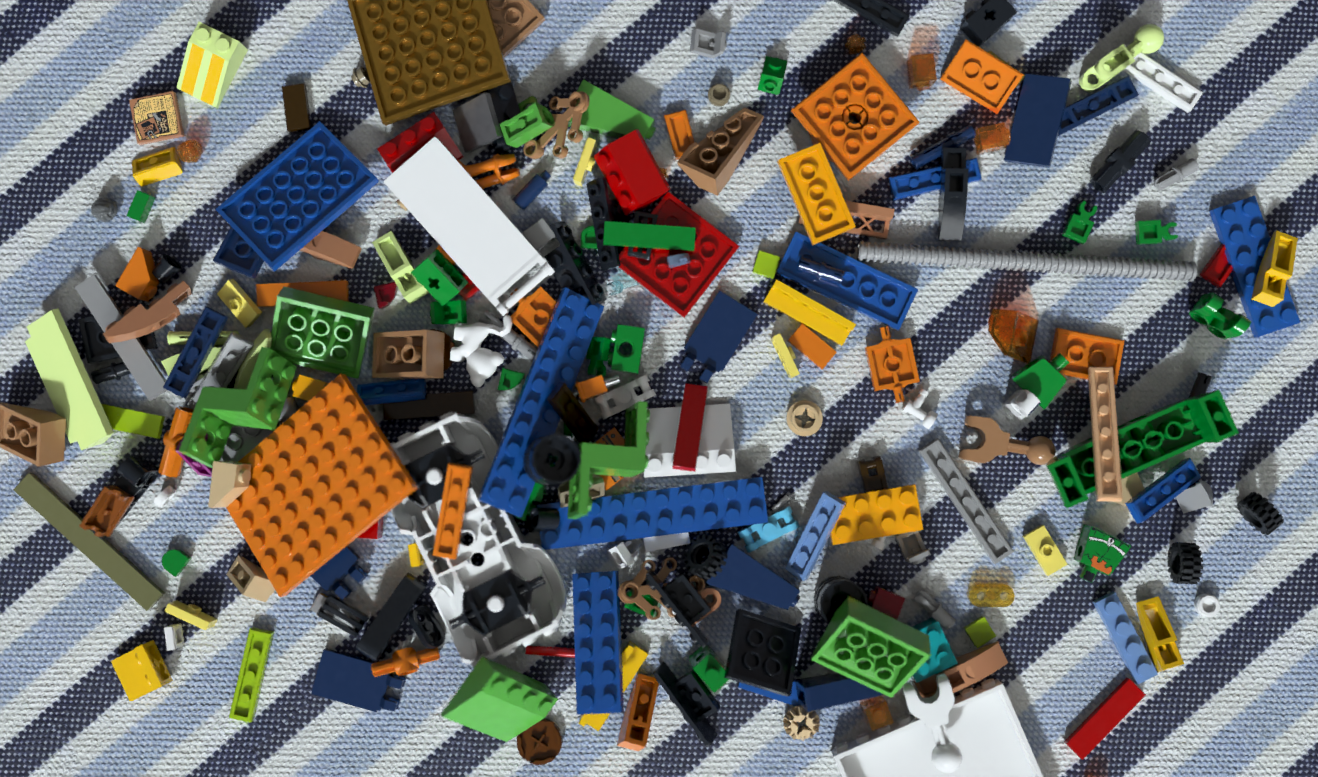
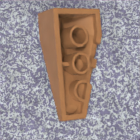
(718, 155)

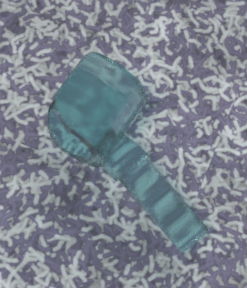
(620, 286)

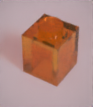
(921, 71)
(991, 138)
(876, 713)

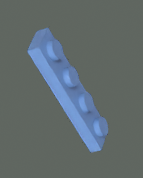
(815, 535)
(1125, 637)

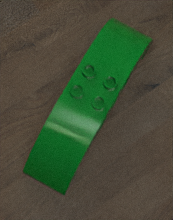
(1145, 443)

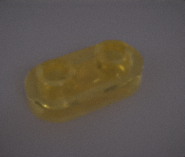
(991, 595)

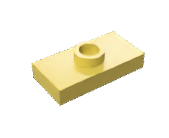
(586, 162)
(239, 303)
(786, 355)
(1045, 550)
(191, 614)

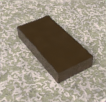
(296, 107)

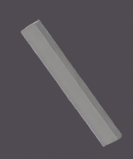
(130, 351)
(966, 501)

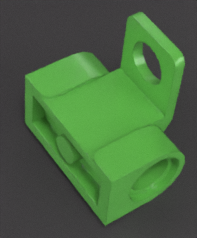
(527, 124)

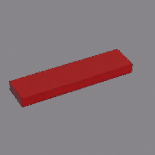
(690, 427)
(1104, 718)

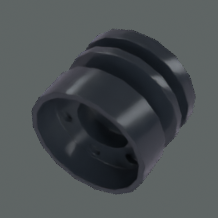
(564, 457)
(827, 593)

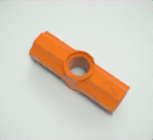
(171, 461)

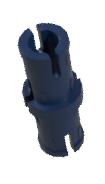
(821, 270)

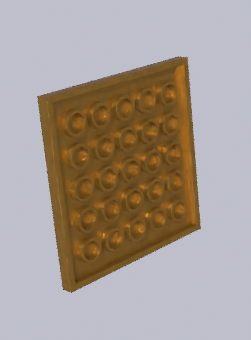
(427, 52)

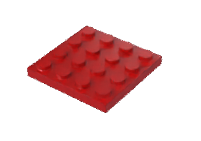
(683, 284)

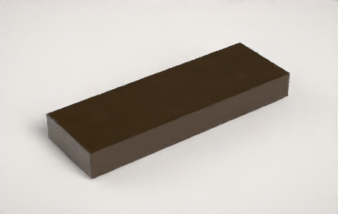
(572, 413)

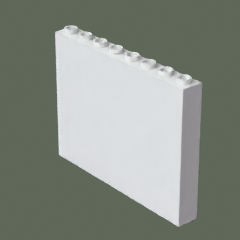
(979, 724)

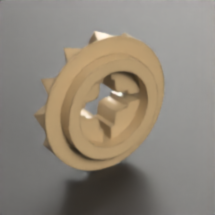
(813, 412)
(797, 714)

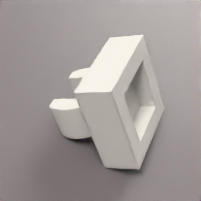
(621, 555)

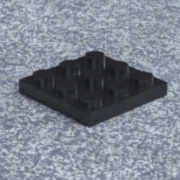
(763, 652)

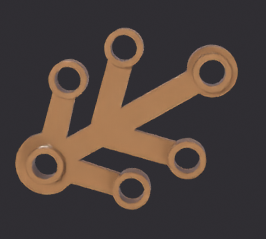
(576, 104)
(638, 590)

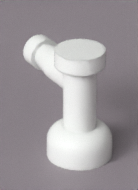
(914, 408)

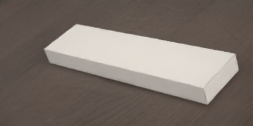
(1164, 82)

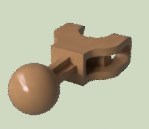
(996, 442)

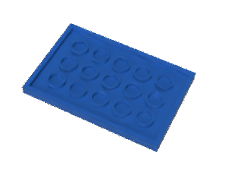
(297, 196)

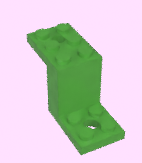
(225, 407)
(610, 460)

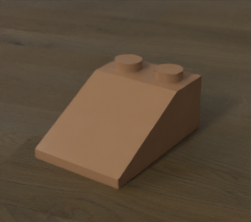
(408, 354)
(32, 434)

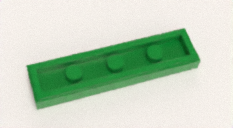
(649, 236)

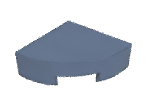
(678, 260)

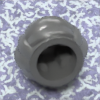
(104, 209)

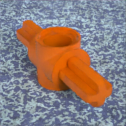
(405, 661)

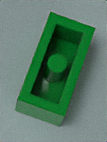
(141, 206)

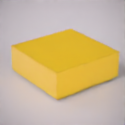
(416, 557)

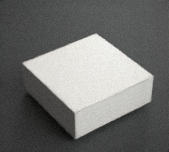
(174, 636)

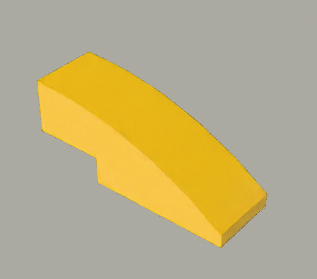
(1275, 269)
(1158, 634)

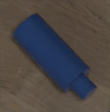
(531, 190)

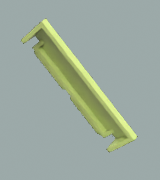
(67, 381)

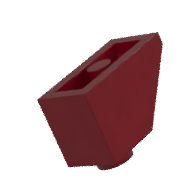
(886, 602)

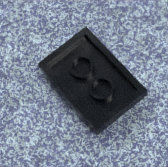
(96, 345)

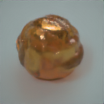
(189, 151)

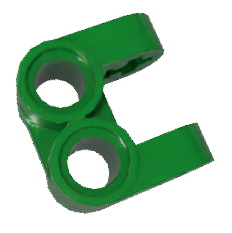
(1218, 320)

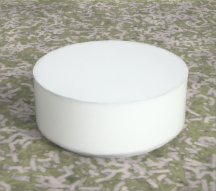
(165, 496)
(1206, 605)

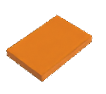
(981, 76)
(1086, 351)

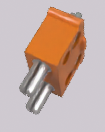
(594, 387)

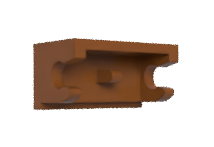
(107, 511)

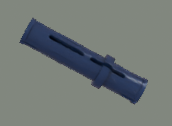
(952, 140)

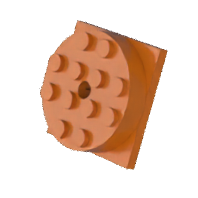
(860, 93)

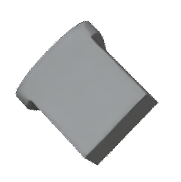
(1195, 497)

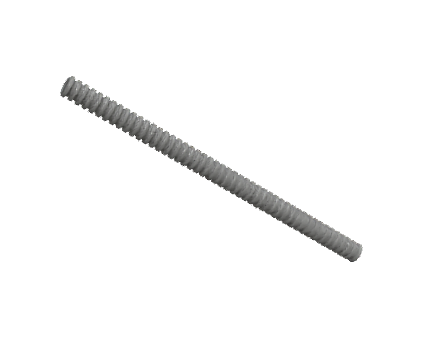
(1043, 262)

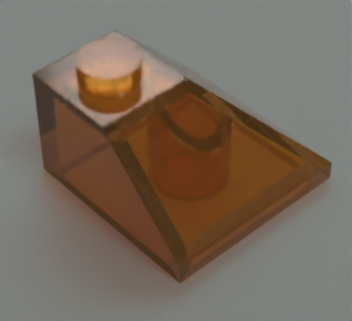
(1013, 333)

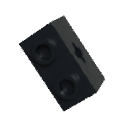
(979, 29)

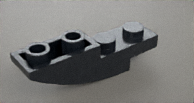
(953, 194)

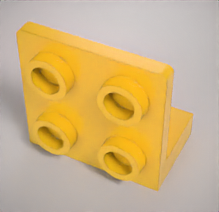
(141, 670)

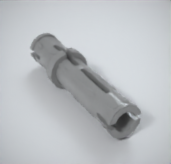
(517, 341)

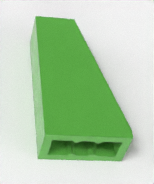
(612, 116)

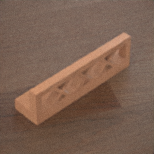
(868, 211)

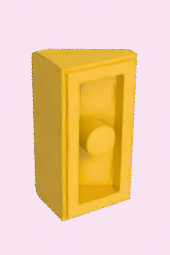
(156, 167)

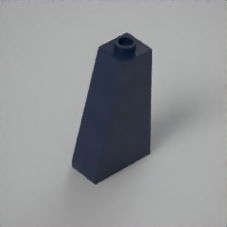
(754, 580)
(830, 691)

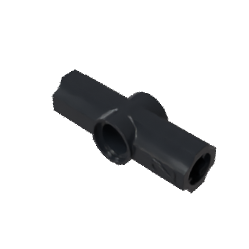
(1120, 161)

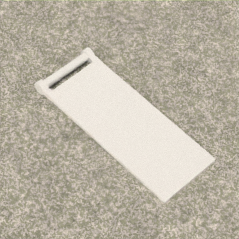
(467, 224)

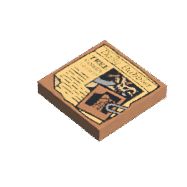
(156, 118)

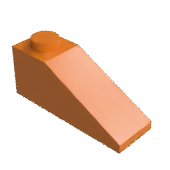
(638, 714)

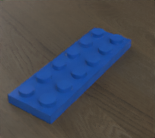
(1246, 240)
(861, 288)
(597, 643)

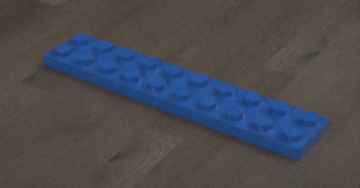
(533, 417)
(661, 513)

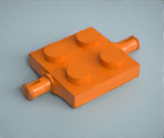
(534, 314)
(892, 364)

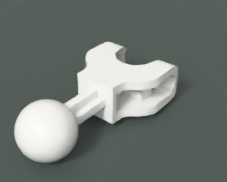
(934, 713)

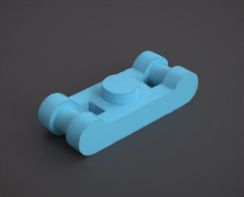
(770, 530)

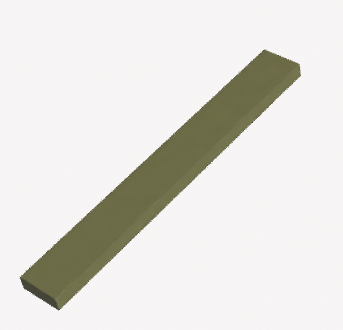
(99, 551)

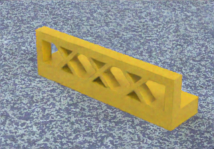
(809, 312)
(632, 659)

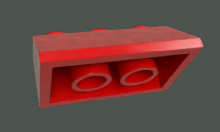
(407, 143)
(632, 172)

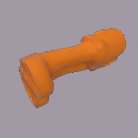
(493, 164)

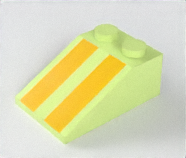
(210, 64)

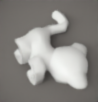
(480, 361)

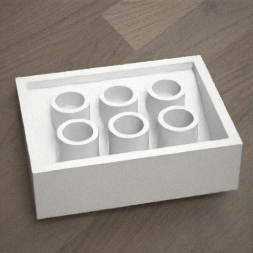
(715, 448)

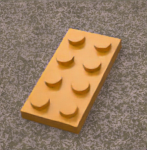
(816, 194)
(878, 515)

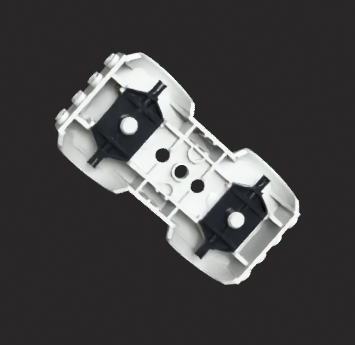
(518, 585)

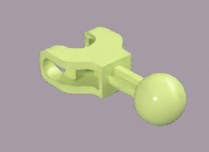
(1146, 40)

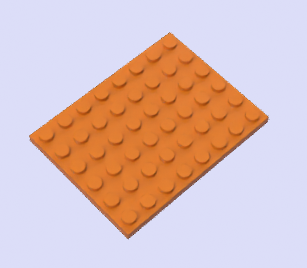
(317, 485)

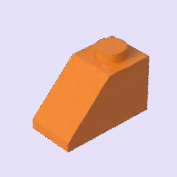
(138, 276)

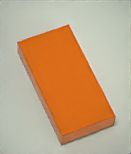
(679, 132)
(812, 346)

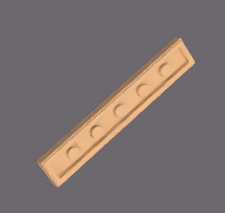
(1104, 434)

